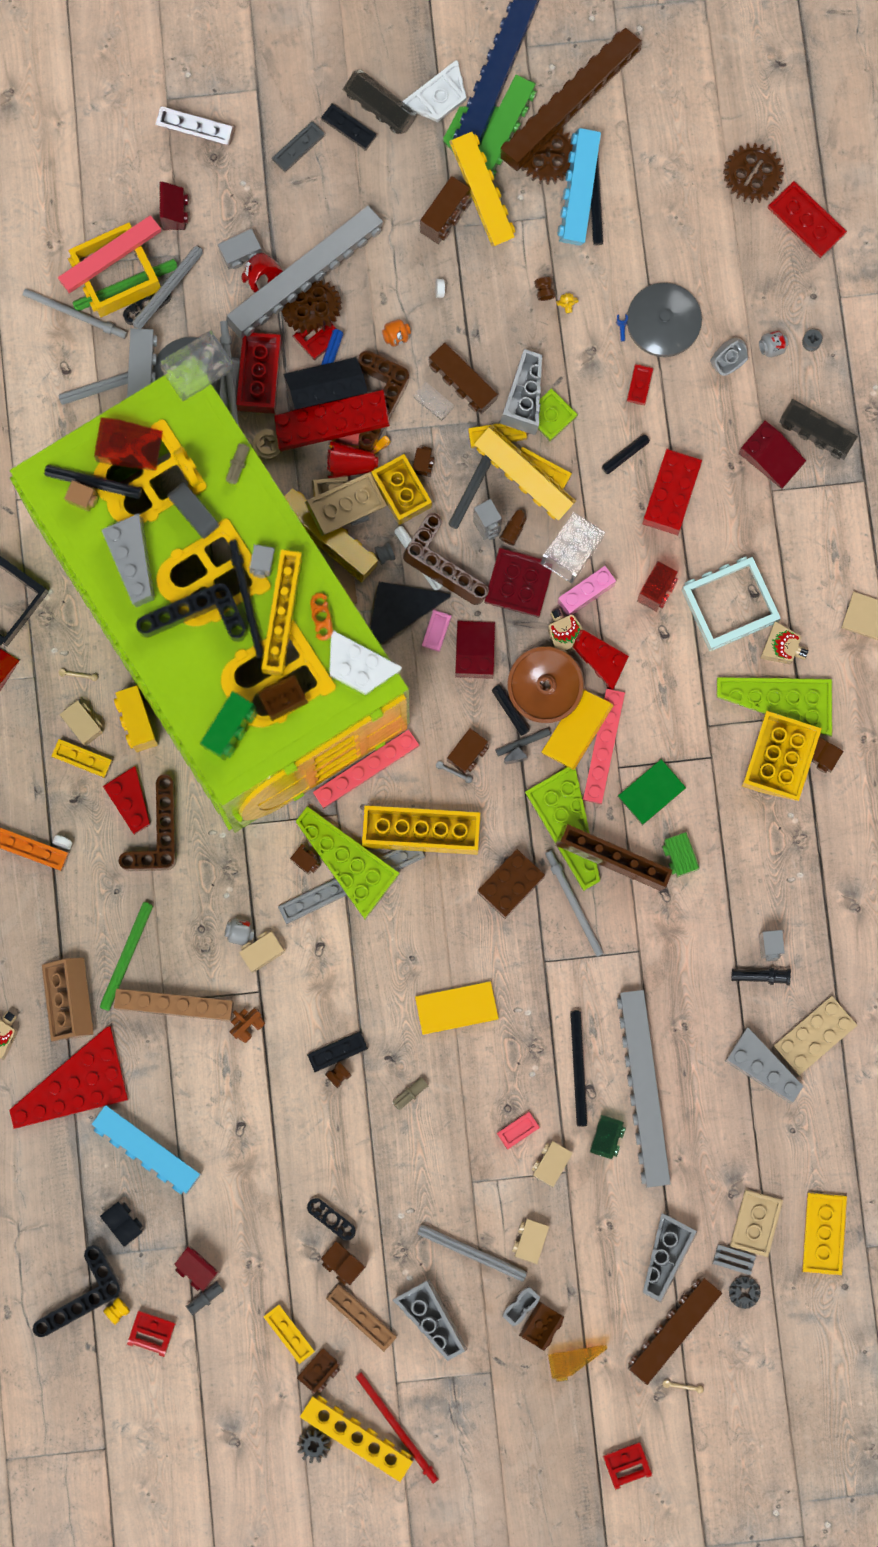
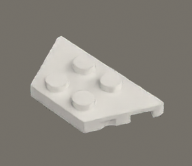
(439, 95)
(358, 665)

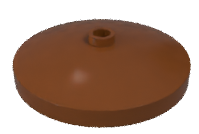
(528, 687)

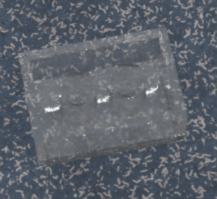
(196, 365)
(572, 547)

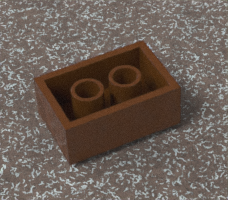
(445, 210)
(511, 884)

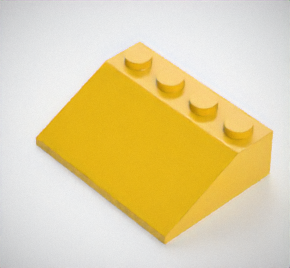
(781, 756)

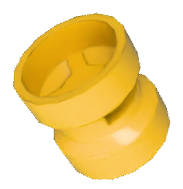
(116, 1310)

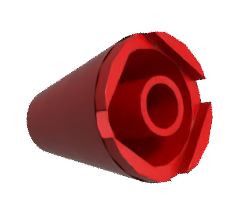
(349, 461)

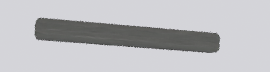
(470, 492)

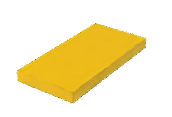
(577, 730)
(456, 1008)
(824, 1234)

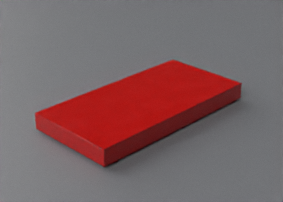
(807, 219)

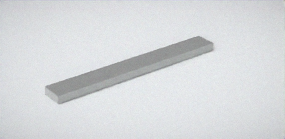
(333, 891)

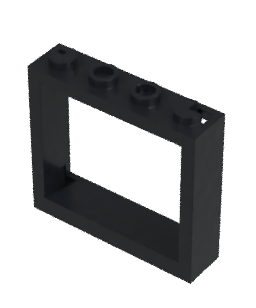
(34, 586)

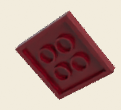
(518, 583)

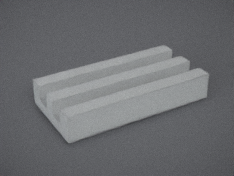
(750, 1264)

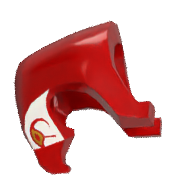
(257, 266)

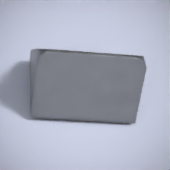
(515, 756)

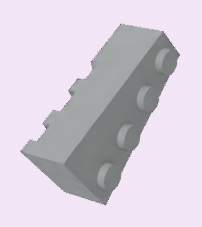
(523, 400)
(130, 554)
(761, 1065)
(669, 1251)
(432, 1319)

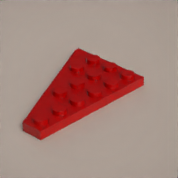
(79, 1085)

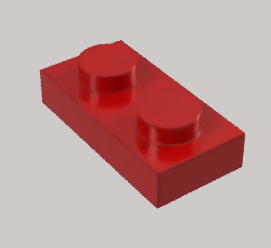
(639, 384)

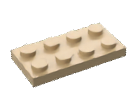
(345, 504)
(815, 1035)

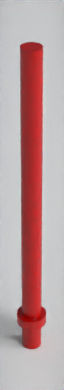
(427, 1470)

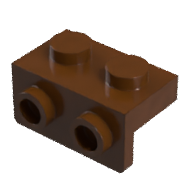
(283, 697)
(541, 1326)
(319, 1371)

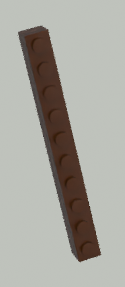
(570, 99)

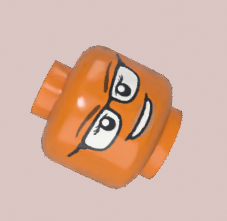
(396, 332)

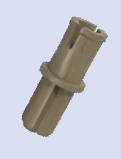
(237, 463)
(410, 1093)

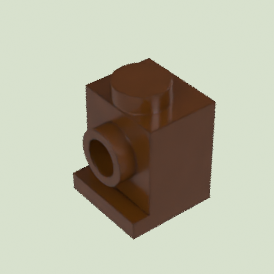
(423, 461)
(305, 860)

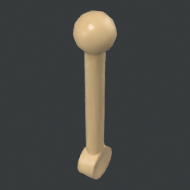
(62, 672)
(667, 1384)

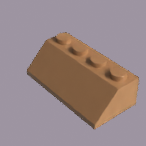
(67, 999)

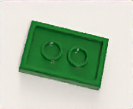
(651, 792)

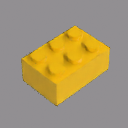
(401, 489)
(135, 719)

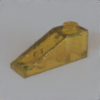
(569, 1362)

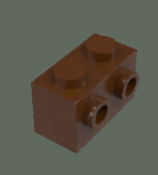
(467, 751)

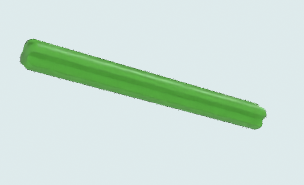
(125, 284)
(126, 956)

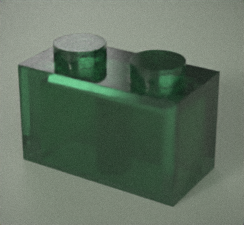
(607, 1137)

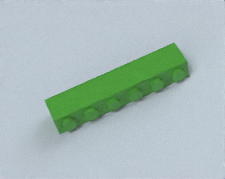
(507, 120)

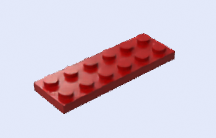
(331, 420)

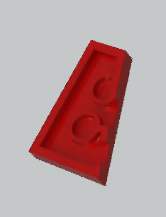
(602, 657)
(128, 798)

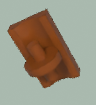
(241, 1024)

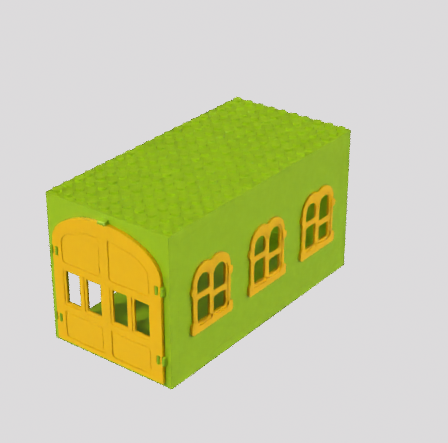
(192, 666)

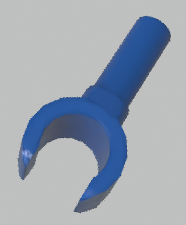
(622, 324)

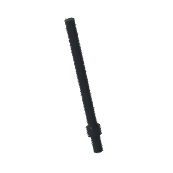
(237, 561)

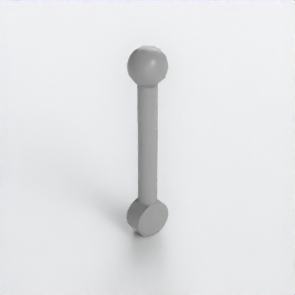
(439, 765)

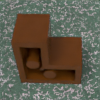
(343, 1263)

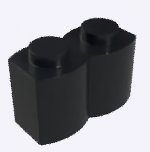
(121, 1223)

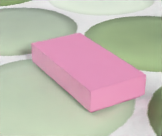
(436, 630)

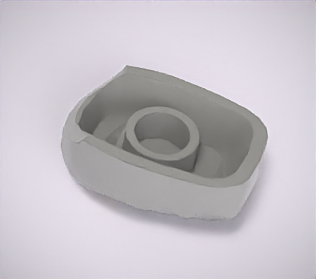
(729, 356)

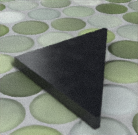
(400, 607)

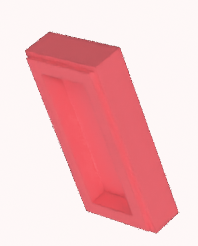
(518, 1130)

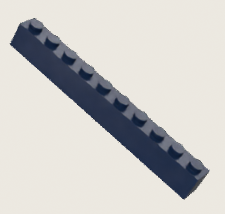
(498, 68)

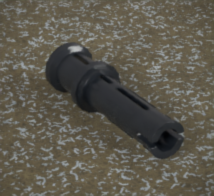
(771, 976)

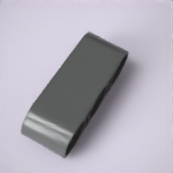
(193, 510)

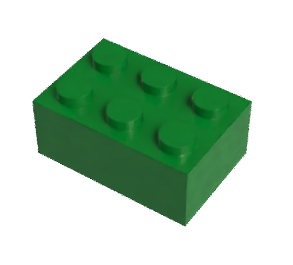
(229, 726)

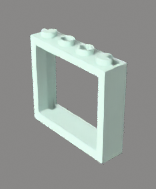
(741, 632)

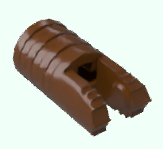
(513, 528)

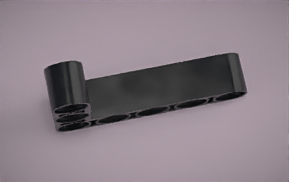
(195, 611)
(84, 1300)

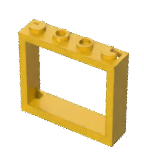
(126, 297)

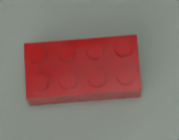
(259, 373)
(672, 492)

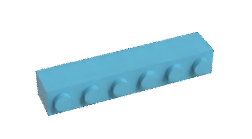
(579, 186)
(145, 1149)

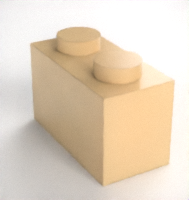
(81, 723)
(261, 951)
(552, 1163)
(531, 1241)

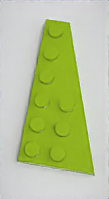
(794, 698)
(558, 804)
(354, 867)

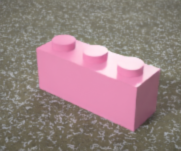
(586, 591)

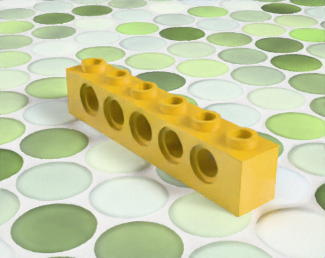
(377, 1459)

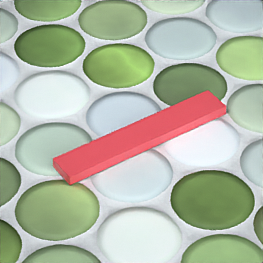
(109, 254)

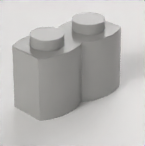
(524, 1302)

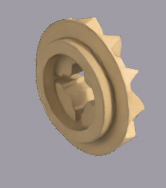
(259, 442)

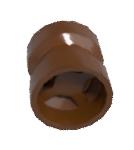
(544, 288)
(338, 1075)

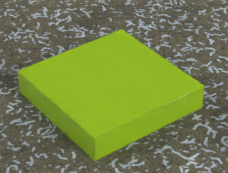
(554, 415)

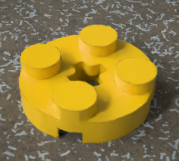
(187, 467)

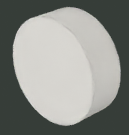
(440, 288)
(62, 842)

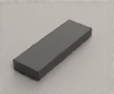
(298, 146)

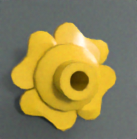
(567, 301)

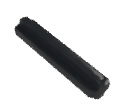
(625, 454)
(510, 710)

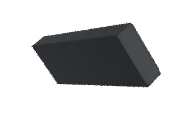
(348, 126)
(337, 1051)

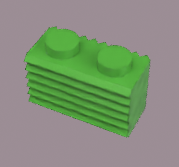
(680, 855)

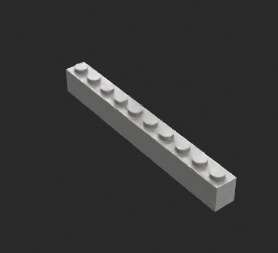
(304, 272)
(644, 1088)

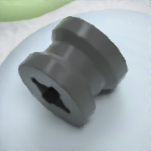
(811, 344)
(384, 553)

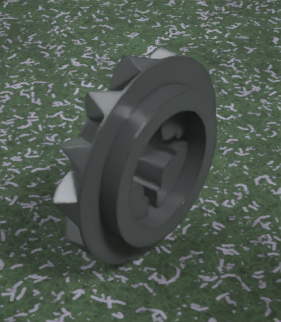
(744, 1302)

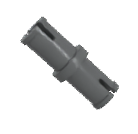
(204, 1298)

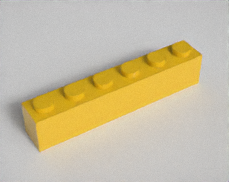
(482, 189)
(525, 473)
(336, 544)
(281, 613)

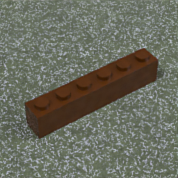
(614, 857)
(674, 1331)

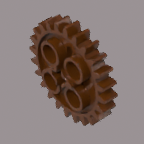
(548, 170)
(767, 181)
(313, 308)

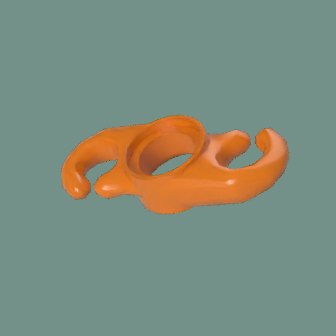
(327, 623)

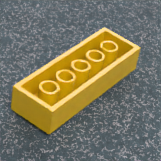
(421, 830)

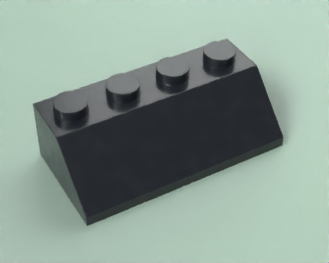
(325, 383)

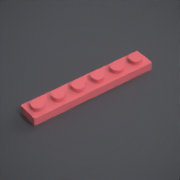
(603, 749)
(366, 769)

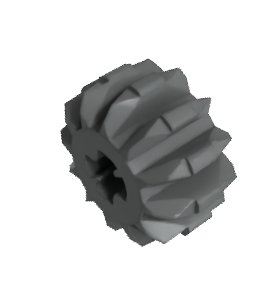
(307, 1443)

